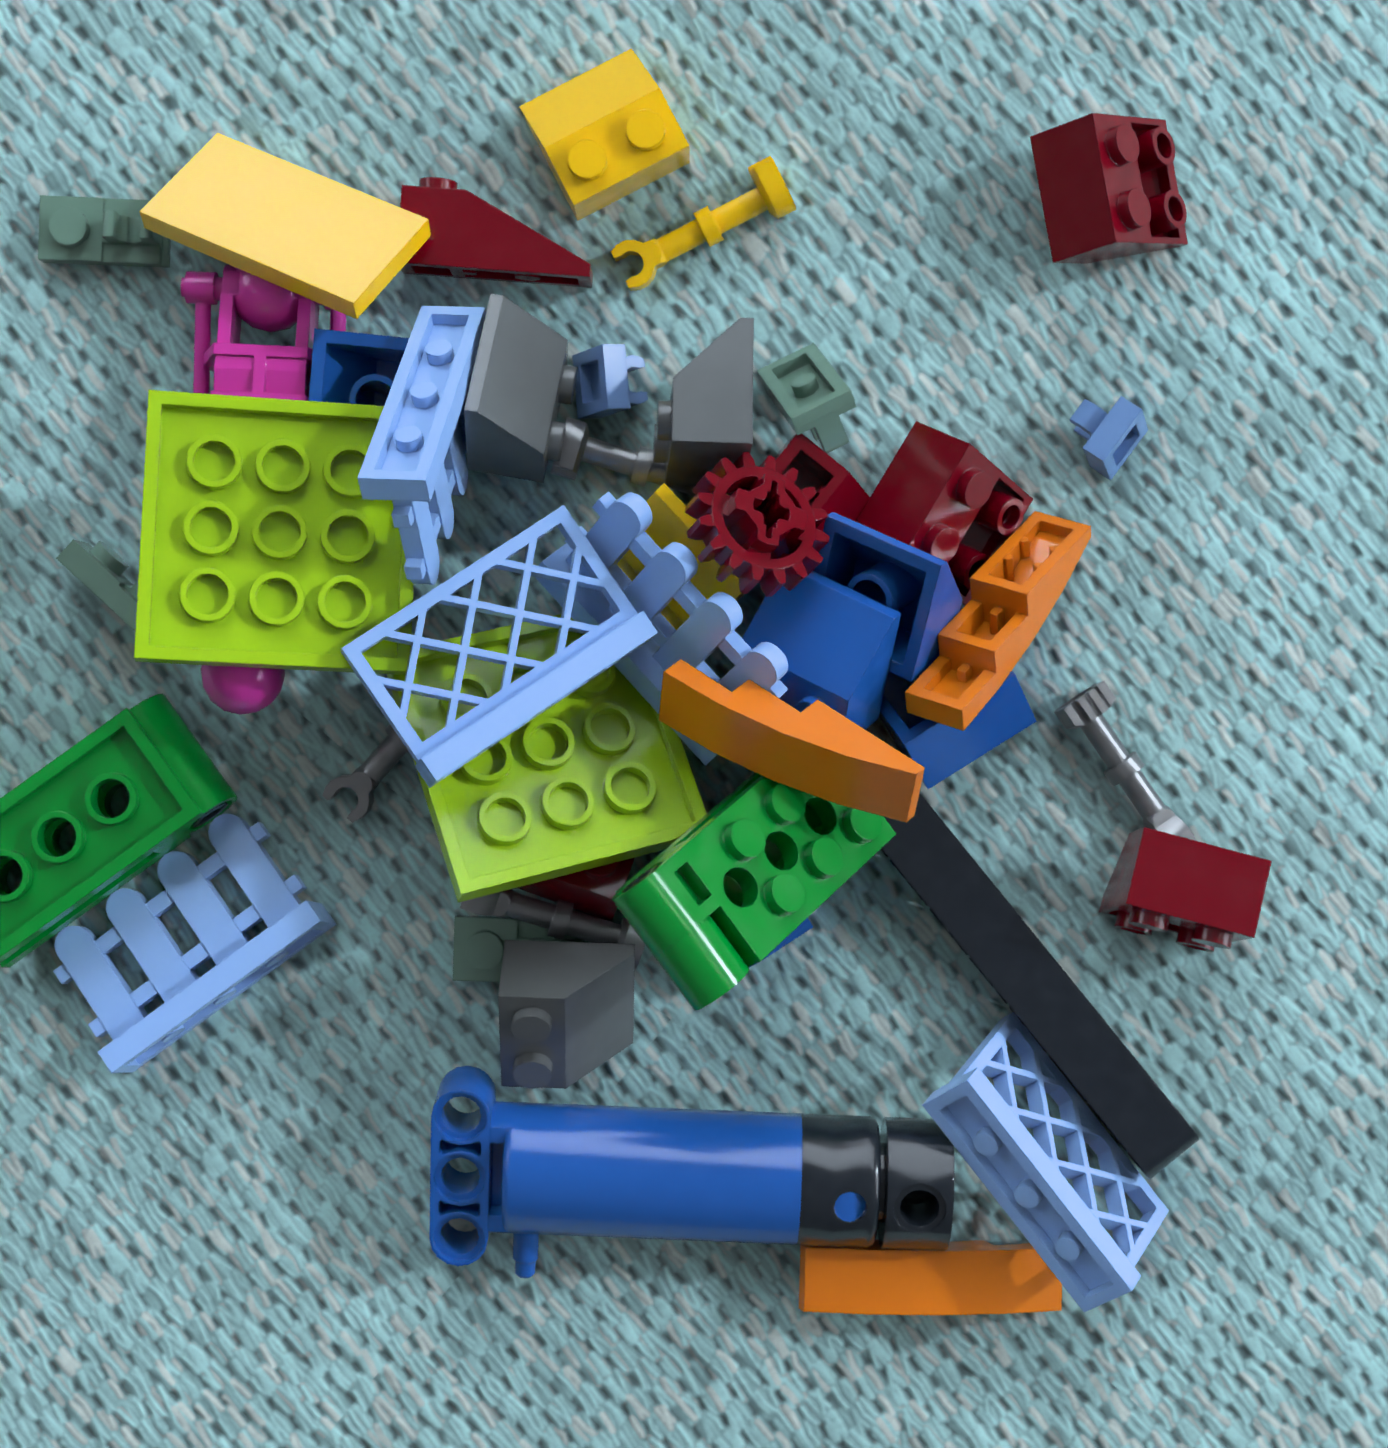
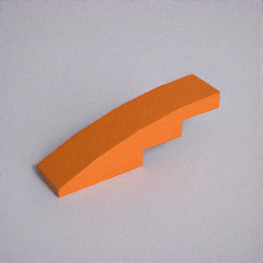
(998, 624)
(803, 750)
(962, 1280)

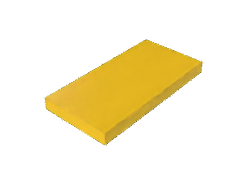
(286, 225)

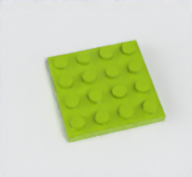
(264, 536)
(561, 792)

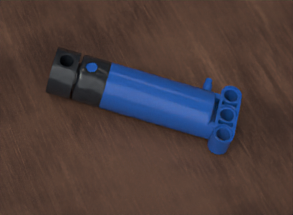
(680, 1175)

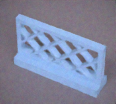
(531, 693)
(1030, 1178)

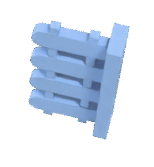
(422, 437)
(663, 578)
(170, 972)

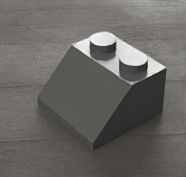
(517, 394)
(708, 409)
(563, 1009)

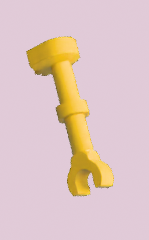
(709, 225)

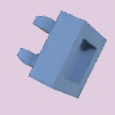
(603, 381)
(1109, 435)

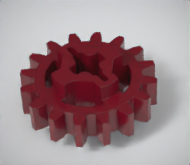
(757, 524)

